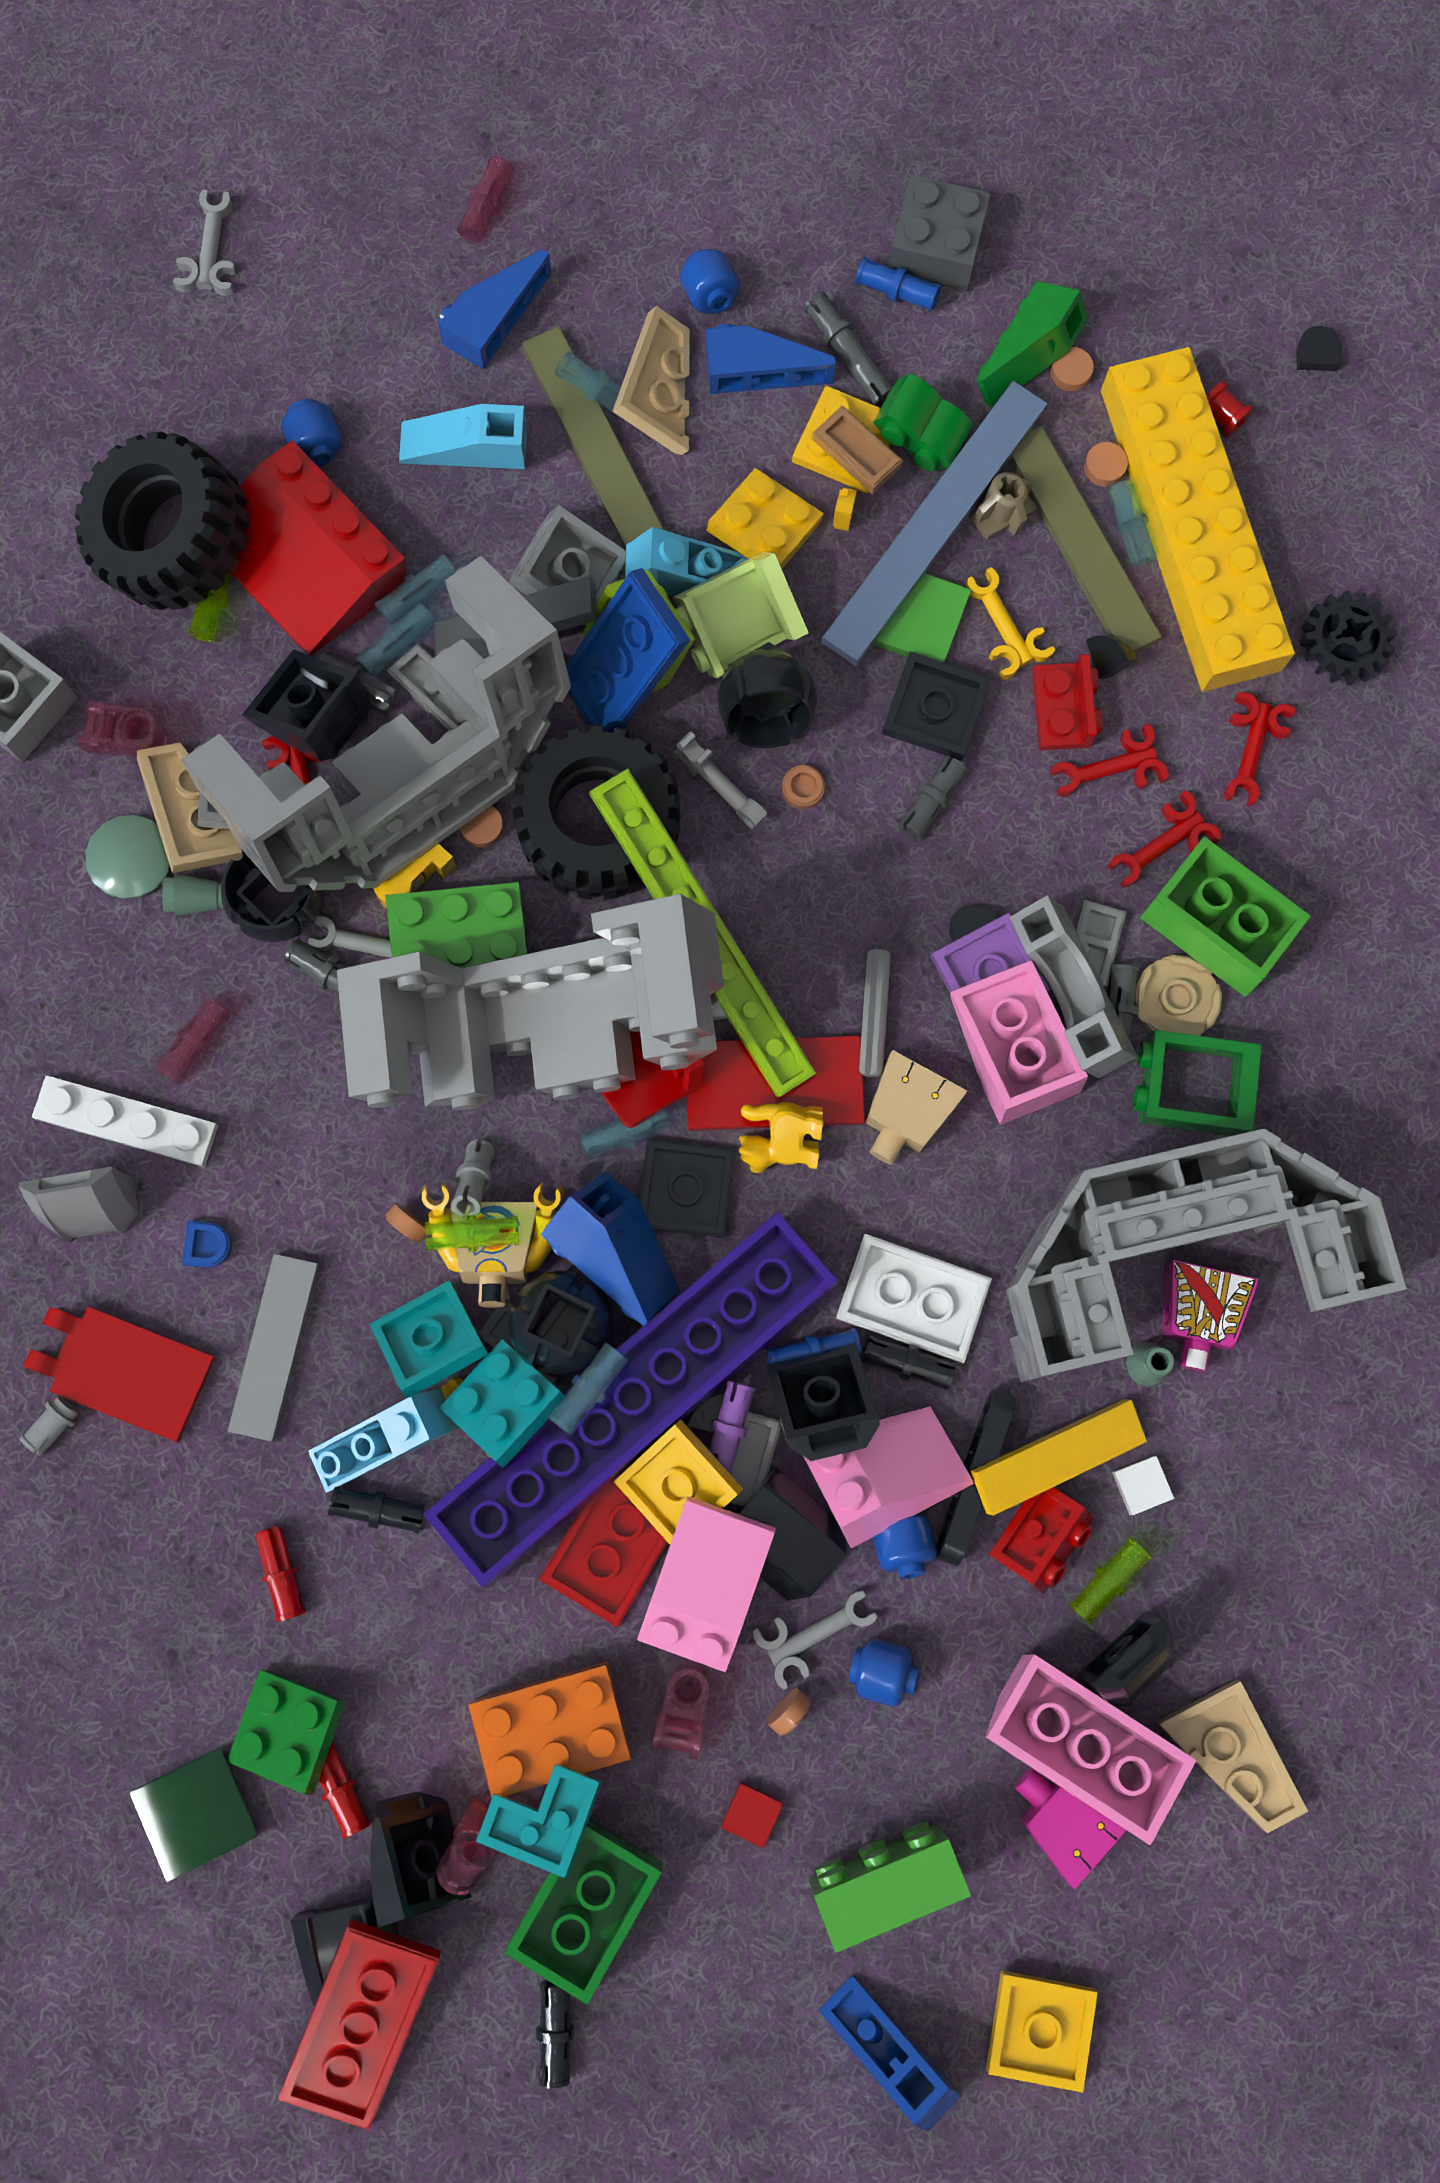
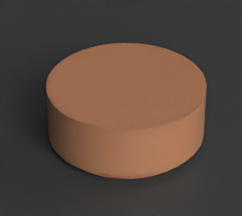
(1072, 370)
(1105, 464)
(803, 787)
(484, 828)
(406, 1223)
(789, 1712)

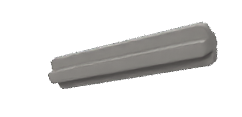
(874, 1013)

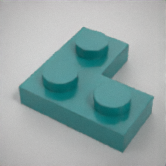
(544, 1835)

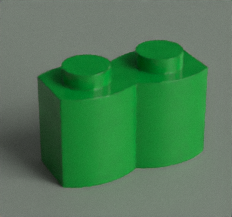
(922, 423)

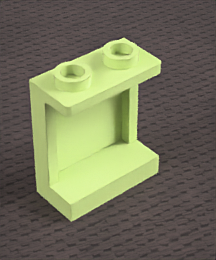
(739, 613)

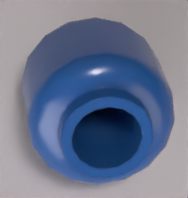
(709, 281)
(313, 430)
(906, 1547)
(884, 1672)

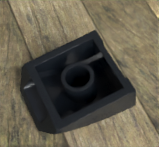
(311, 705)
(824, 1403)
(805, 1538)
(1131, 1661)
(406, 1848)
(320, 1933)

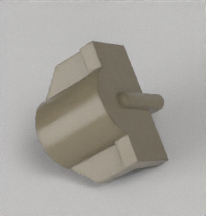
(1004, 506)

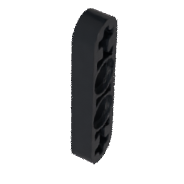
(966, 1507)

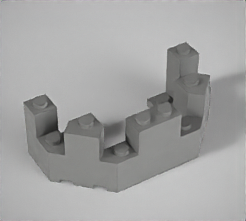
(401, 784)
(559, 1004)
(1243, 1182)

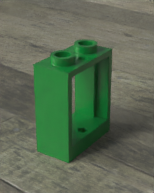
(1242, 1087)

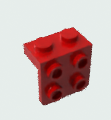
(653, 1087)

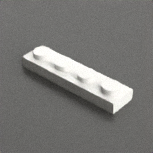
(125, 1121)

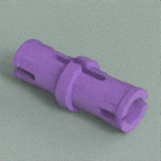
(730, 1423)

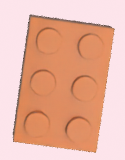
(550, 1722)

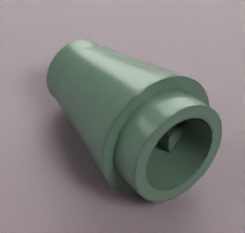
(190, 895)
(1140, 1365)

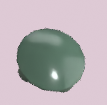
(127, 857)

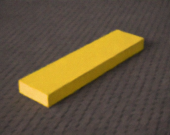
(1058, 1456)

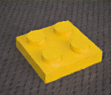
(812, 455)
(764, 519)
(671, 1471)
(1041, 2031)

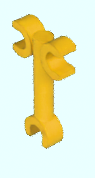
(1016, 649)

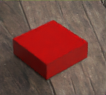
(751, 1814)

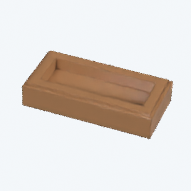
(857, 449)

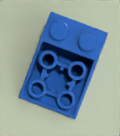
(614, 1246)

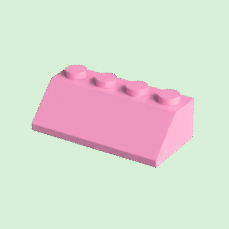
(1088, 1747)

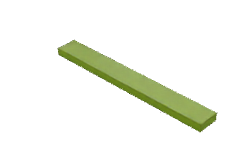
(668, 874)

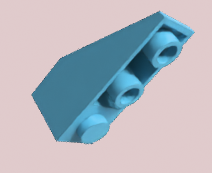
(467, 437)
(678, 560)
(382, 1439)

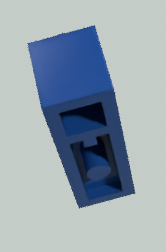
(491, 309)
(756, 360)
(890, 2055)

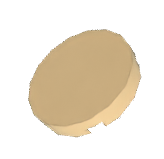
(1172, 1007)

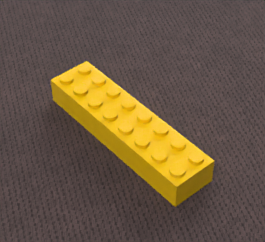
(1196, 520)

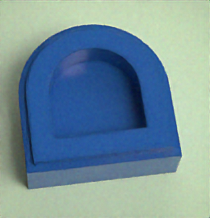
(206, 1245)

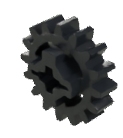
(1347, 655)

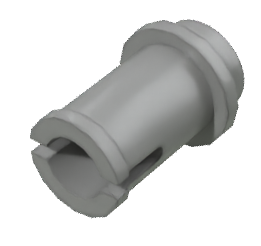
(49, 1425)

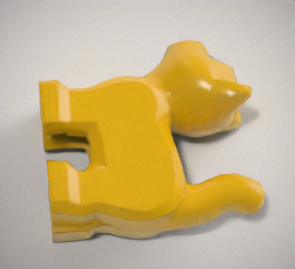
(787, 1130)

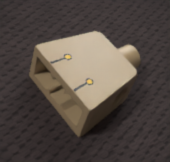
(909, 1106)

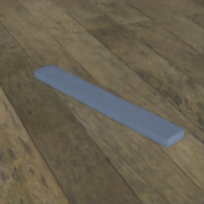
(934, 523)

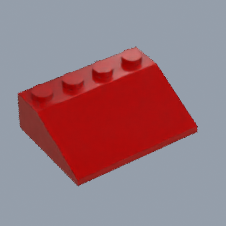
(311, 551)

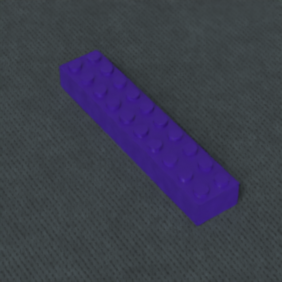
(671, 1371)

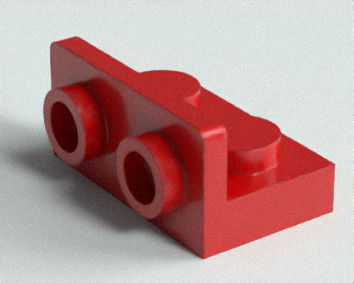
(1066, 704)
(1043, 1538)

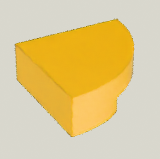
(844, 508)

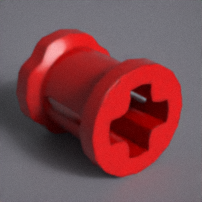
(1227, 409)

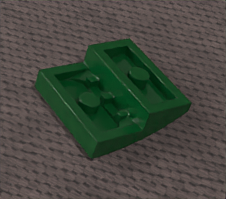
(193, 1815)

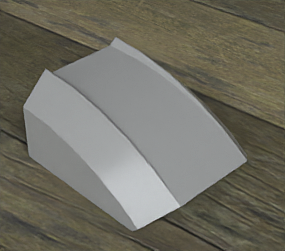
(565, 552)
(83, 1202)

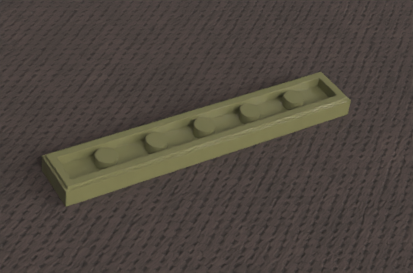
(592, 440)
(1083, 543)

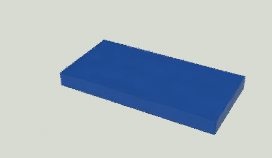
(625, 653)

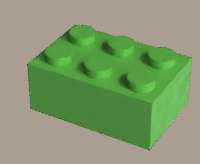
(1225, 917)
(458, 924)
(887, 1885)

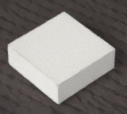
(1143, 1485)

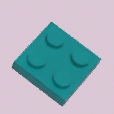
(428, 1339)
(502, 1403)

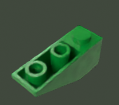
(1035, 339)

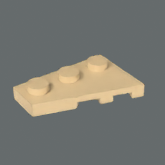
(655, 382)
(175, 808)
(1237, 1754)

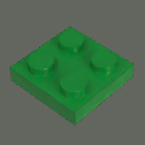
(286, 1732)

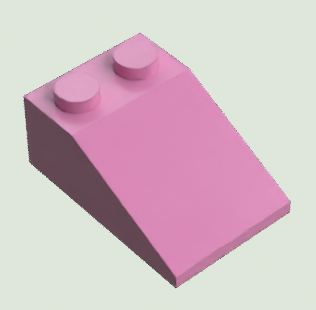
(1017, 1042)
(893, 1478)
(706, 1584)

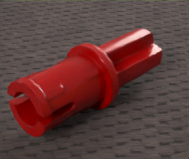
(279, 1573)
(342, 1795)

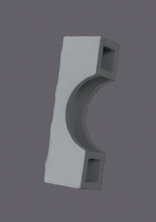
(1087, 1010)

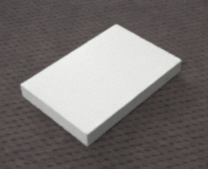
(913, 1298)

